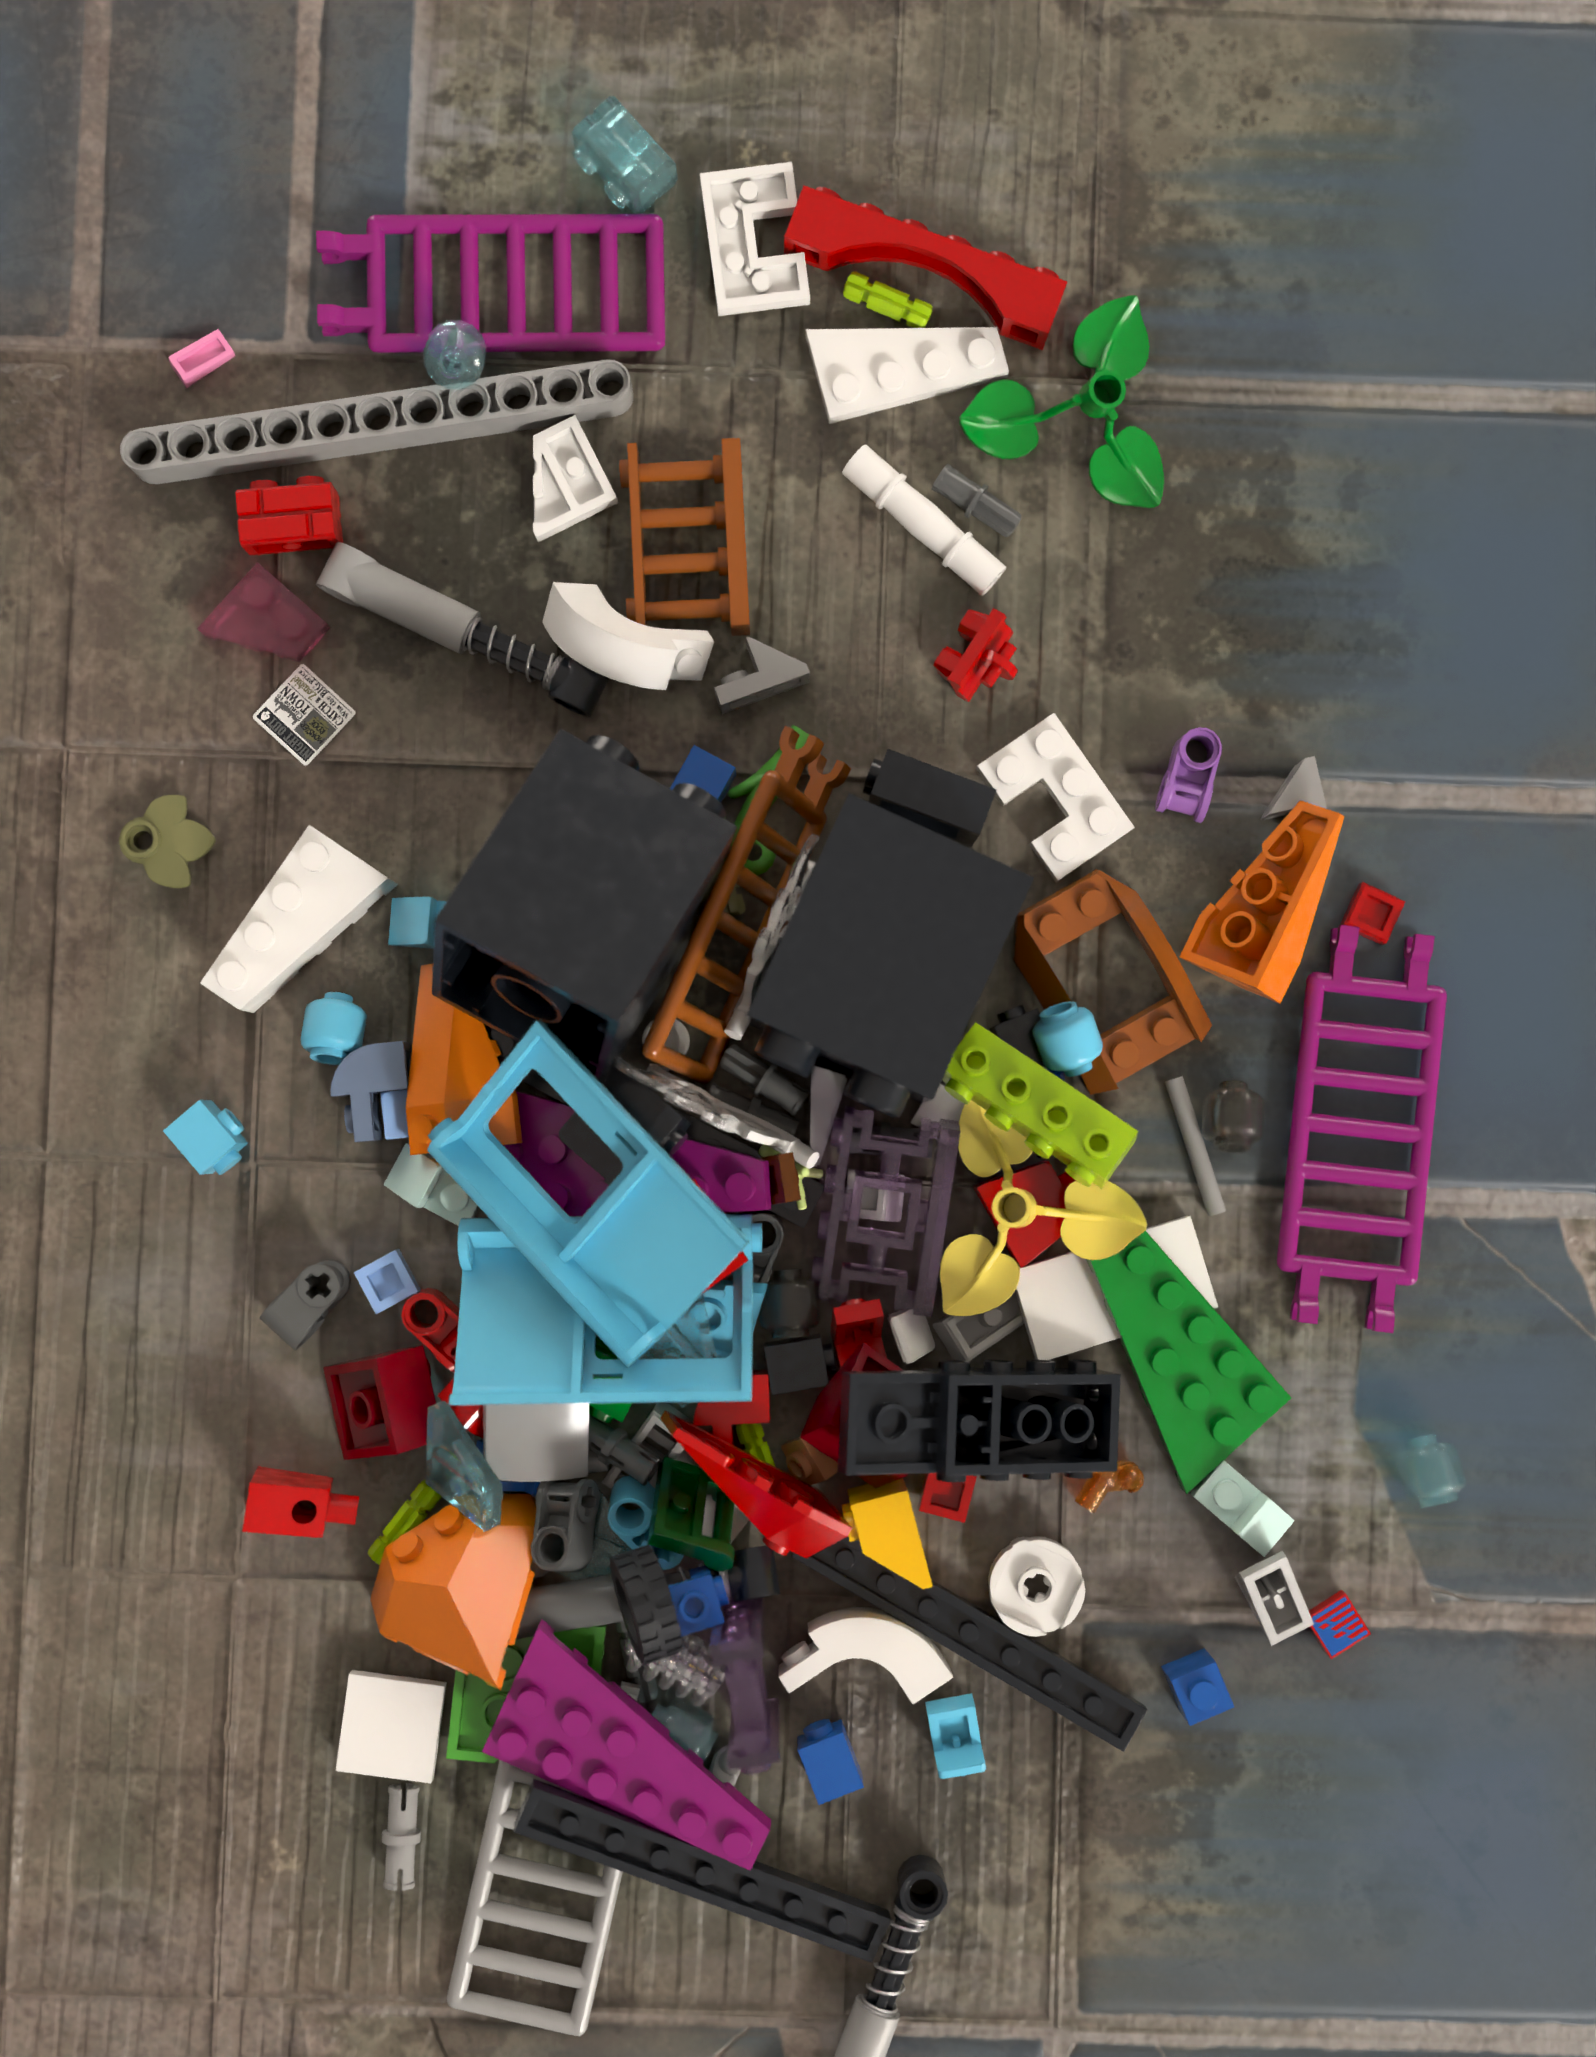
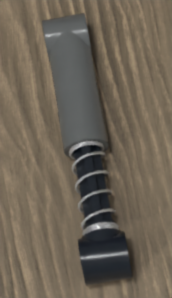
(594, 1602)

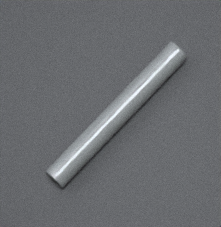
(1195, 1146)

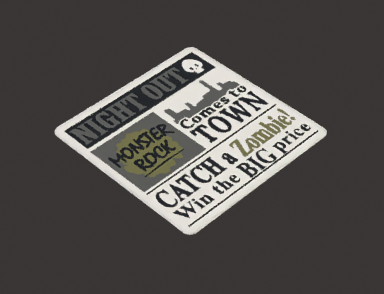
(304, 714)

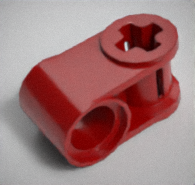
(437, 1336)

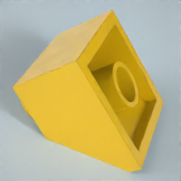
(888, 1529)

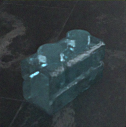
(623, 157)

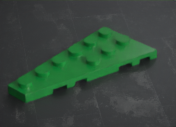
(1186, 1360)

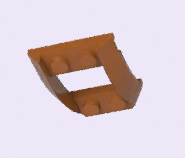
(1144, 1035)

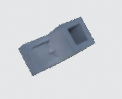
(363, 1076)

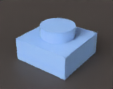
(387, 1281)

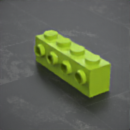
(1038, 1106)

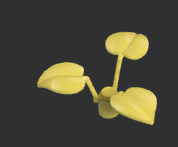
(1095, 1225)

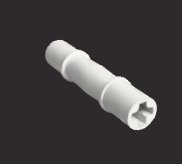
(923, 520)

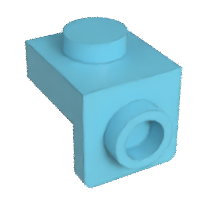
(955, 1736)

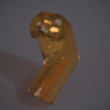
(1095, 1489)

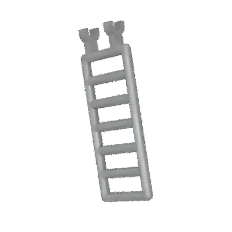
(481, 1908)

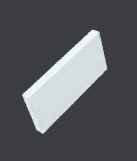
(1065, 1303)

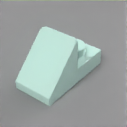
(427, 1185)
(1242, 1507)

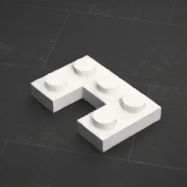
(740, 277)
(1090, 810)

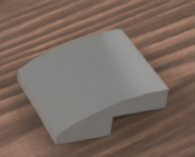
(536, 1441)

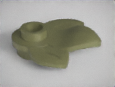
(173, 841)

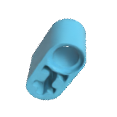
(634, 1525)

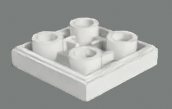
(391, 1726)

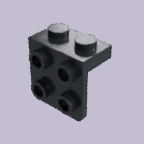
(645, 1106)

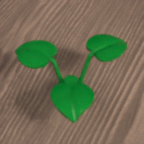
(1117, 347)

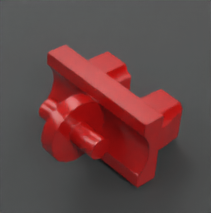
(983, 659)

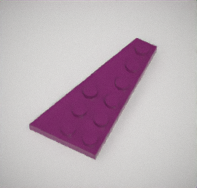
(727, 1177)
(608, 1748)

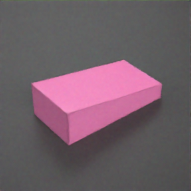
(201, 358)

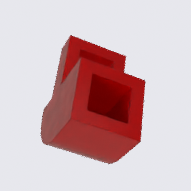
(726, 1414)

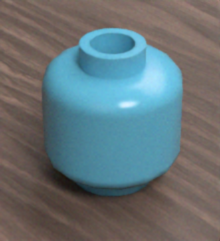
(332, 1028)
(1067, 1038)

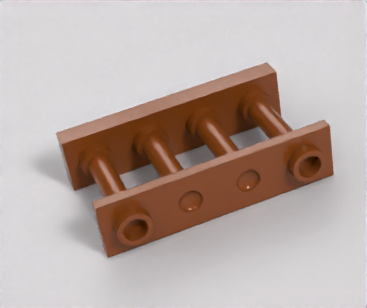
(725, 514)

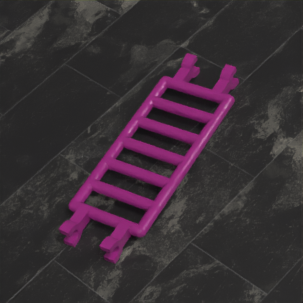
(1414, 988)

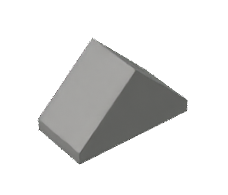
(1275, 1598)

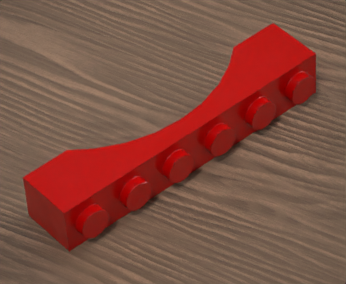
(841, 233)

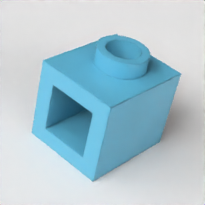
(208, 1137)

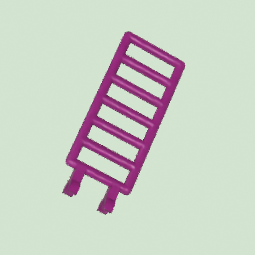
(371, 247)

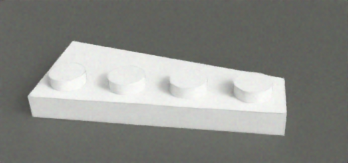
(898, 366)

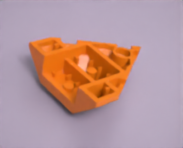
(459, 1588)

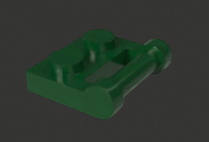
(680, 1511)

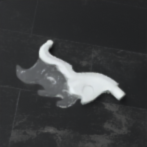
(770, 937)
(726, 1117)

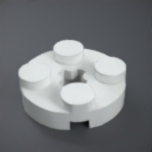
(1047, 1611)

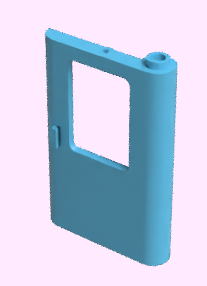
(638, 1248)
(533, 1348)

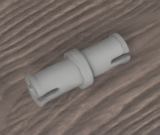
(401, 1836)

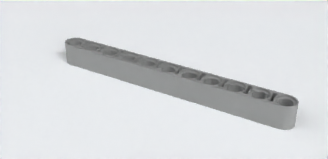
(359, 411)

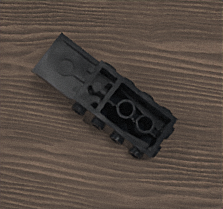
(981, 1420)

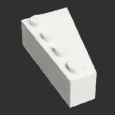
(294, 919)

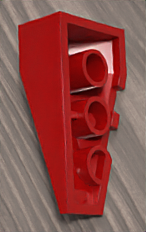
(778, 1504)

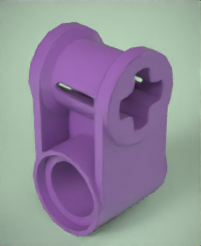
(1189, 784)

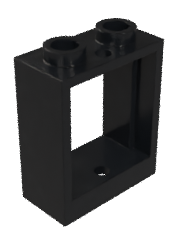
(929, 796)

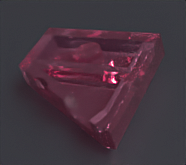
(265, 618)

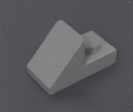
(774, 674)
(1301, 784)

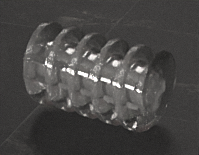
(689, 1668)

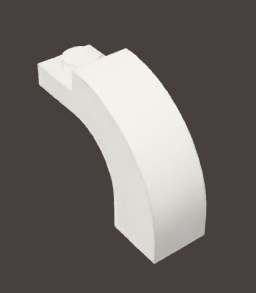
(618, 647)
(870, 1636)

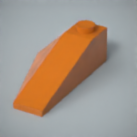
(1267, 914)
(449, 1068)

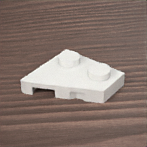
(566, 479)

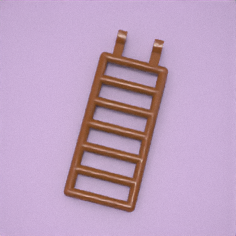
(810, 807)

